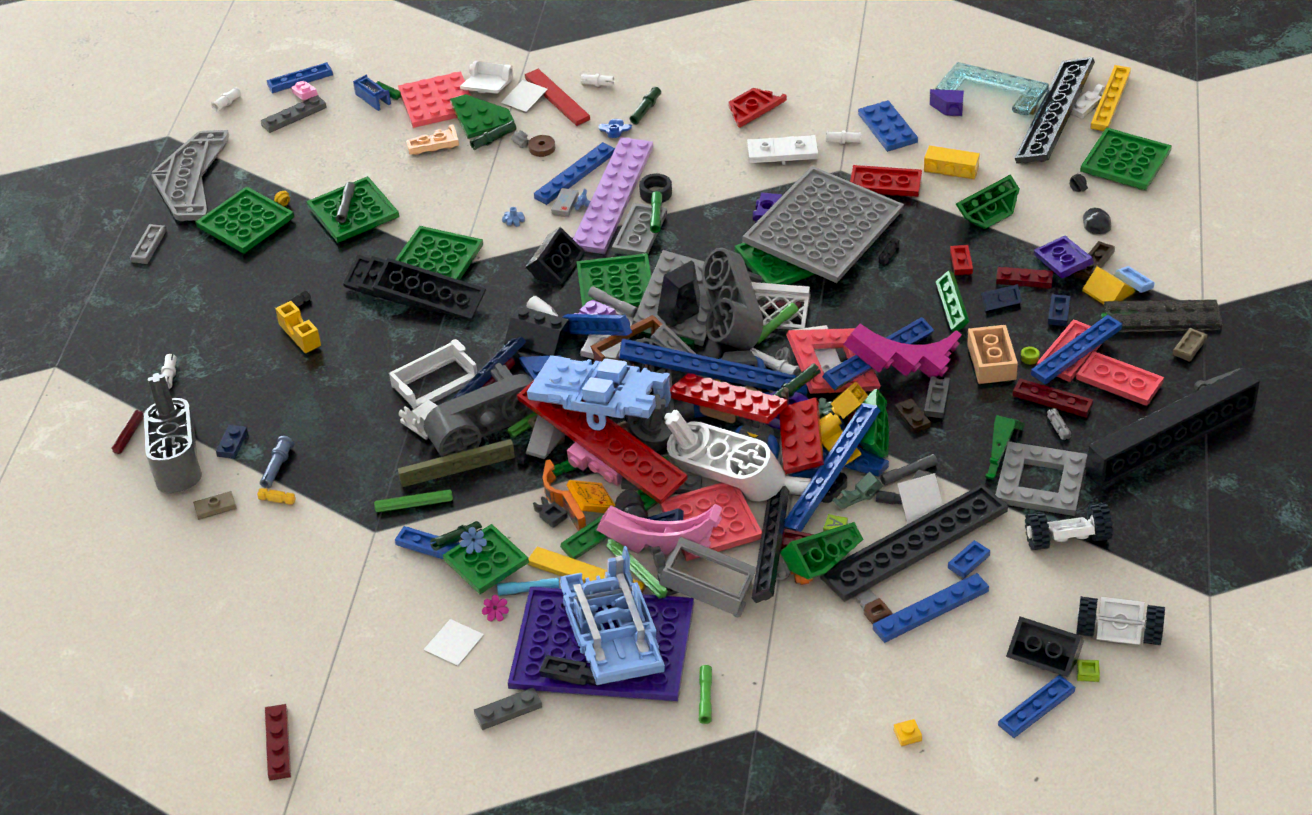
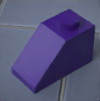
(947, 101)

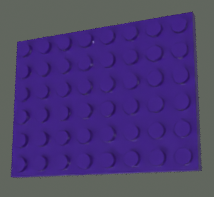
(549, 632)

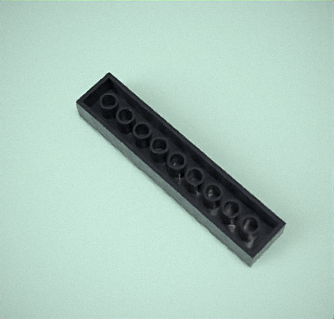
(1171, 427)

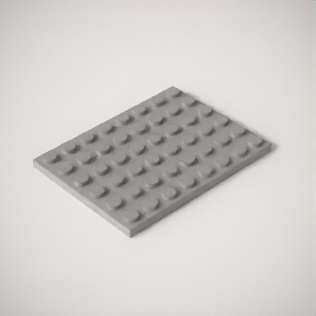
(823, 224)

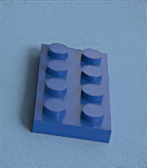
(887, 125)

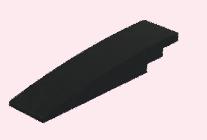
(413, 286)

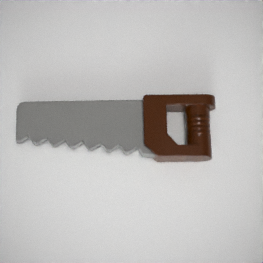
(871, 605)

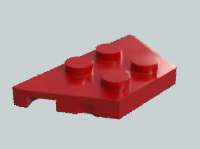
(753, 105)

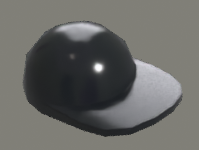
(1097, 221)
(631, 502)

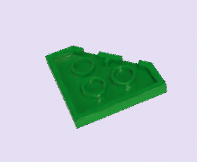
(479, 115)

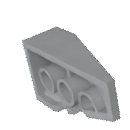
(543, 438)

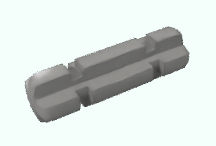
(1059, 424)

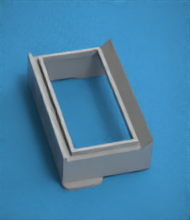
(702, 590)

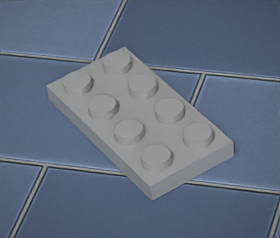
(635, 232)

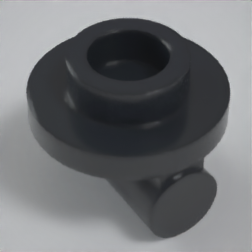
(1078, 183)

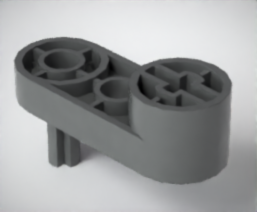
(734, 310)
(466, 419)
(652, 430)
(170, 439)

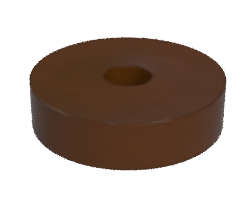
(541, 145)

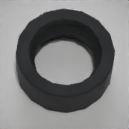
(653, 180)

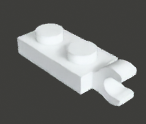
(1088, 102)

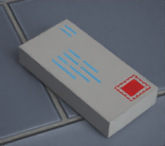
(565, 202)

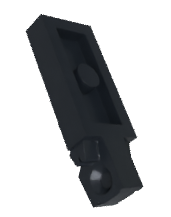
(566, 670)

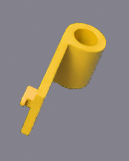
(831, 432)

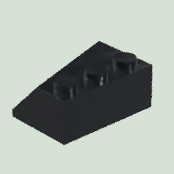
(679, 295)

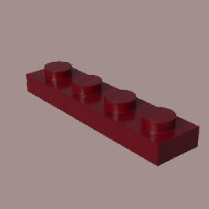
(1053, 397)
(277, 742)

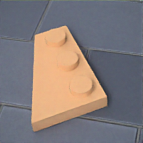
(432, 143)

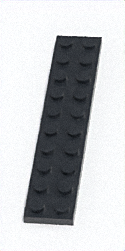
(1054, 110)
(913, 542)

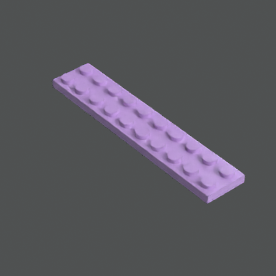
(612, 195)

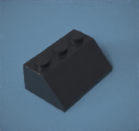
(555, 258)
(542, 331)
(1045, 646)

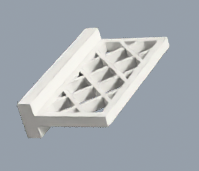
(789, 294)

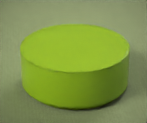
(1030, 355)

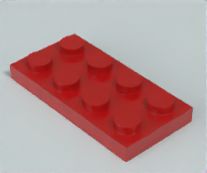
(888, 180)
(801, 436)

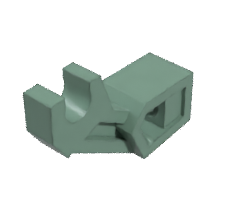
(864, 489)

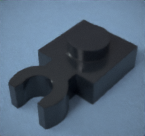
(550, 513)

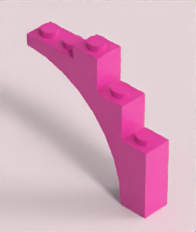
(883, 352)

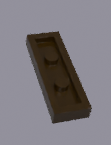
(1100, 253)

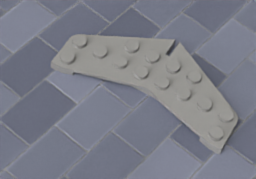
(182, 172)

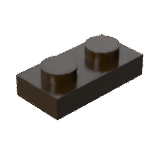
(912, 416)

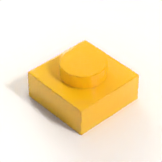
(907, 732)

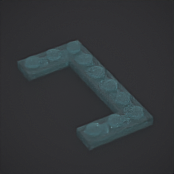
(1031, 90)

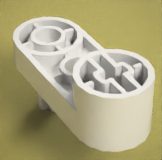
(725, 457)

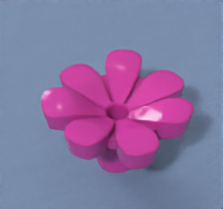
(495, 608)

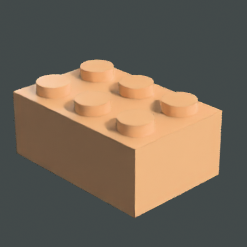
(992, 354)

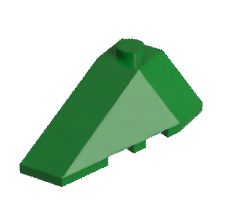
(820, 552)

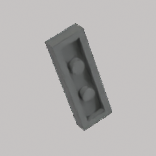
(507, 708)

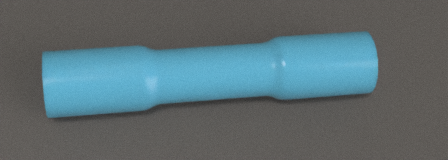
(518, 587)

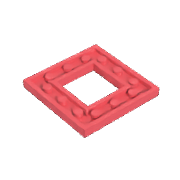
(803, 345)

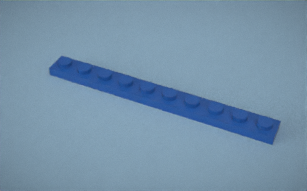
(705, 366)

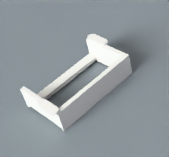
(426, 364)

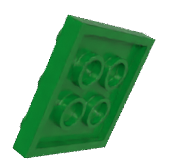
(491, 565)

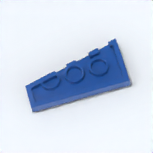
(865, 463)

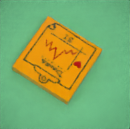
(590, 496)

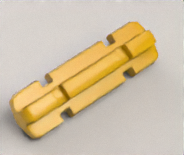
(276, 496)

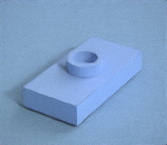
(1134, 279)

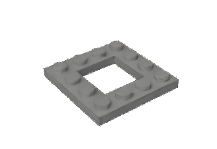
(1062, 502)

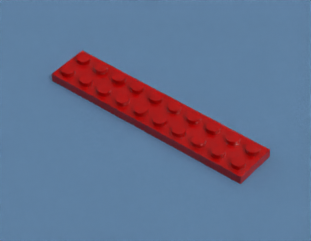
(614, 448)

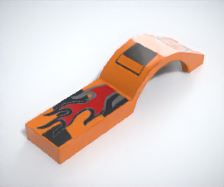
(562, 498)

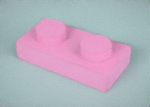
(304, 90)

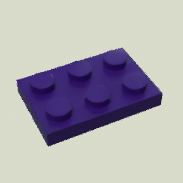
(1063, 256)

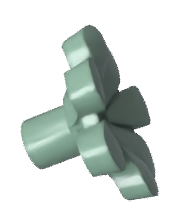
(824, 408)

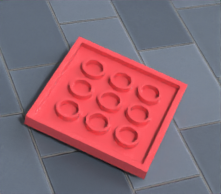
(429, 99)
(737, 521)

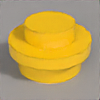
(282, 198)

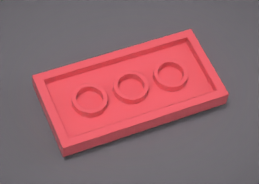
(1073, 330)
(1120, 378)

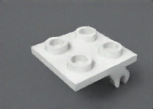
(415, 418)

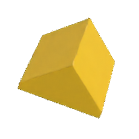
(1106, 287)

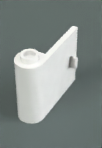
(488, 77)

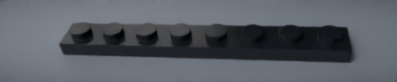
(770, 546)

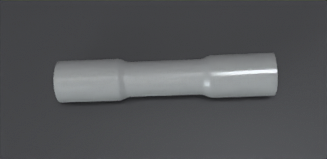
(603, 297)

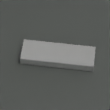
(148, 244)

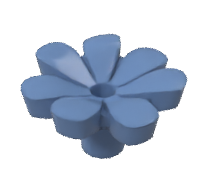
(582, 200)
(513, 217)
(473, 540)

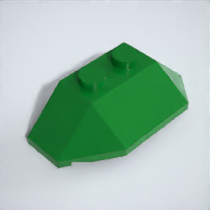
(990, 203)
(877, 437)

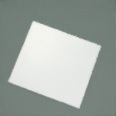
(524, 95)
(920, 496)
(453, 642)

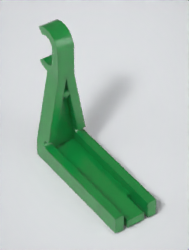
(1002, 433)

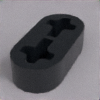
(836, 488)

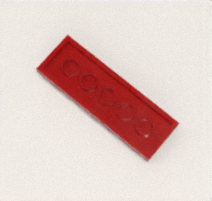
(728, 398)

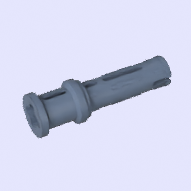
(278, 455)

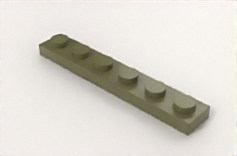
(456, 463)

